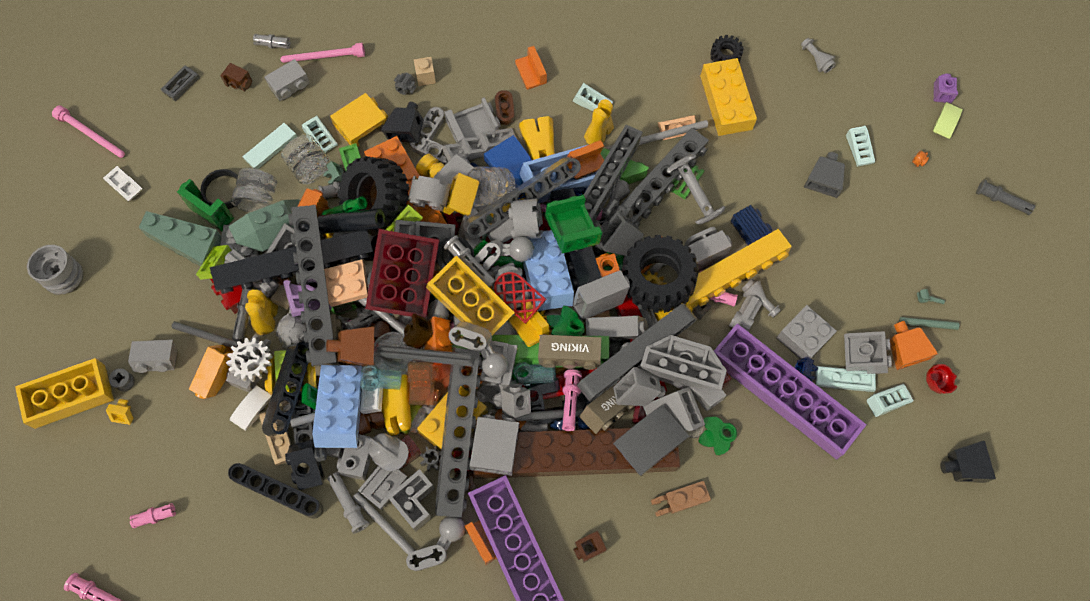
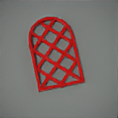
(523, 281)

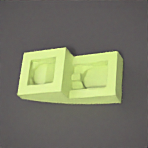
(947, 120)

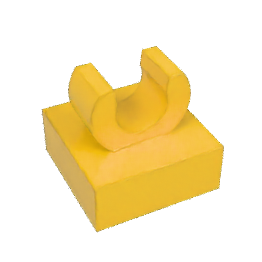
(120, 413)

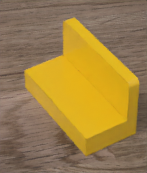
(461, 195)
(531, 331)

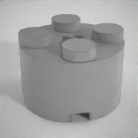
(429, 192)
(526, 218)

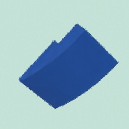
(508, 155)

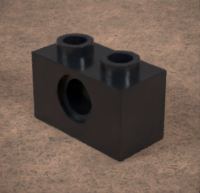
(308, 476)

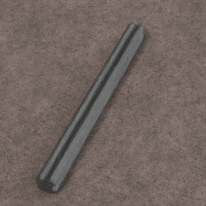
(423, 355)

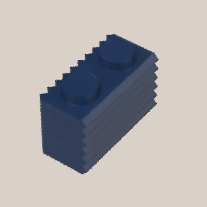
(750, 224)

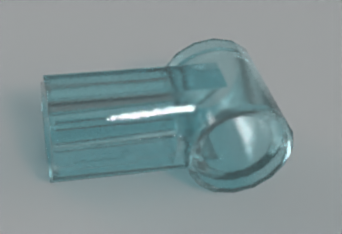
(536, 374)
(381, 378)

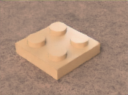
(346, 283)

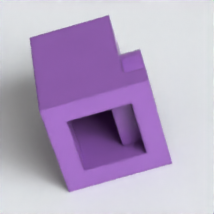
(945, 85)

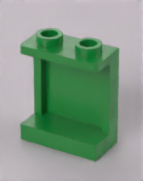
(216, 214)
(572, 224)

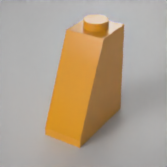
(211, 372)

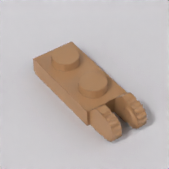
(683, 498)

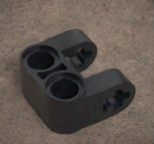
(537, 402)

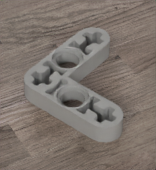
(426, 141)

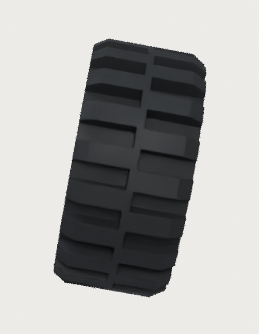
(389, 181)
(664, 251)

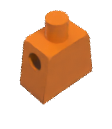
(910, 346)

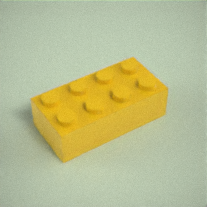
(728, 97)
(469, 296)
(64, 393)

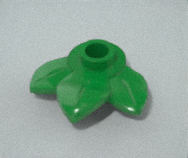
(564, 323)
(715, 437)

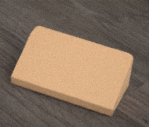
(675, 123)

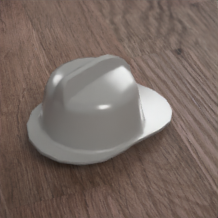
(388, 451)

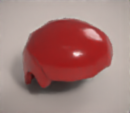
(941, 379)

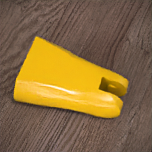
(601, 123)
(538, 138)
(261, 312)
(397, 408)

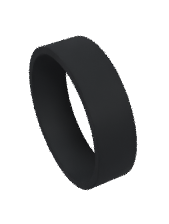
(210, 177)

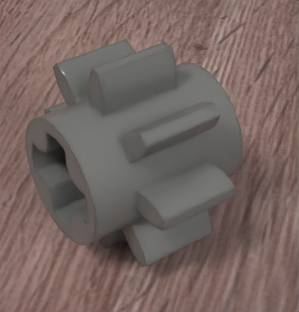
(405, 83)
(429, 453)

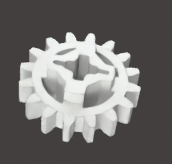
(246, 352)

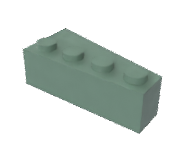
(181, 236)

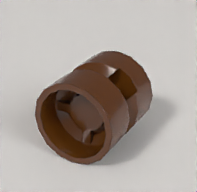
(370, 421)

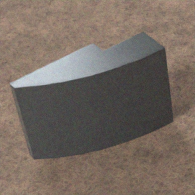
(429, 230)
(651, 440)

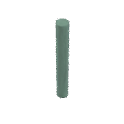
(930, 323)

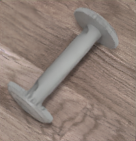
(696, 189)

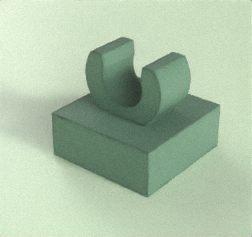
(334, 170)

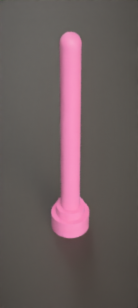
(356, 50)
(62, 114)

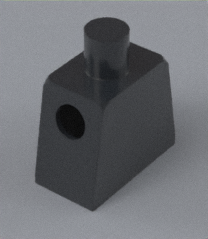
(404, 123)
(970, 464)

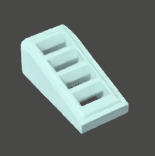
(589, 92)
(315, 121)
(857, 135)
(879, 406)

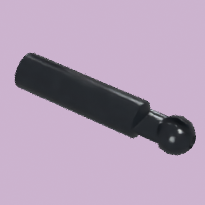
(349, 221)

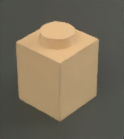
(424, 71)

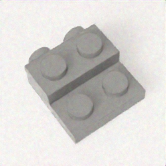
(867, 352)

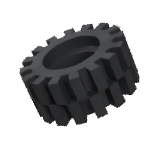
(726, 43)

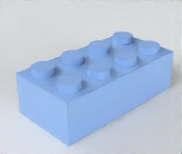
(534, 167)
(549, 273)
(337, 407)

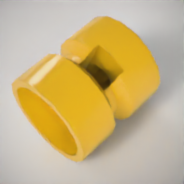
(428, 166)

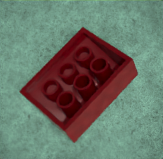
(401, 273)

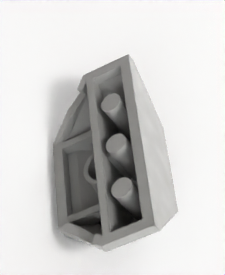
(684, 363)

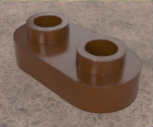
(505, 108)

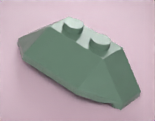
(261, 226)

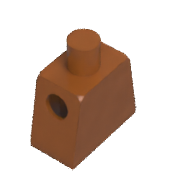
(354, 346)

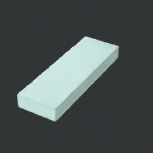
(269, 146)
(841, 379)

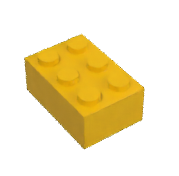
(433, 425)

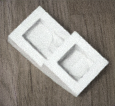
(122, 183)
(250, 407)

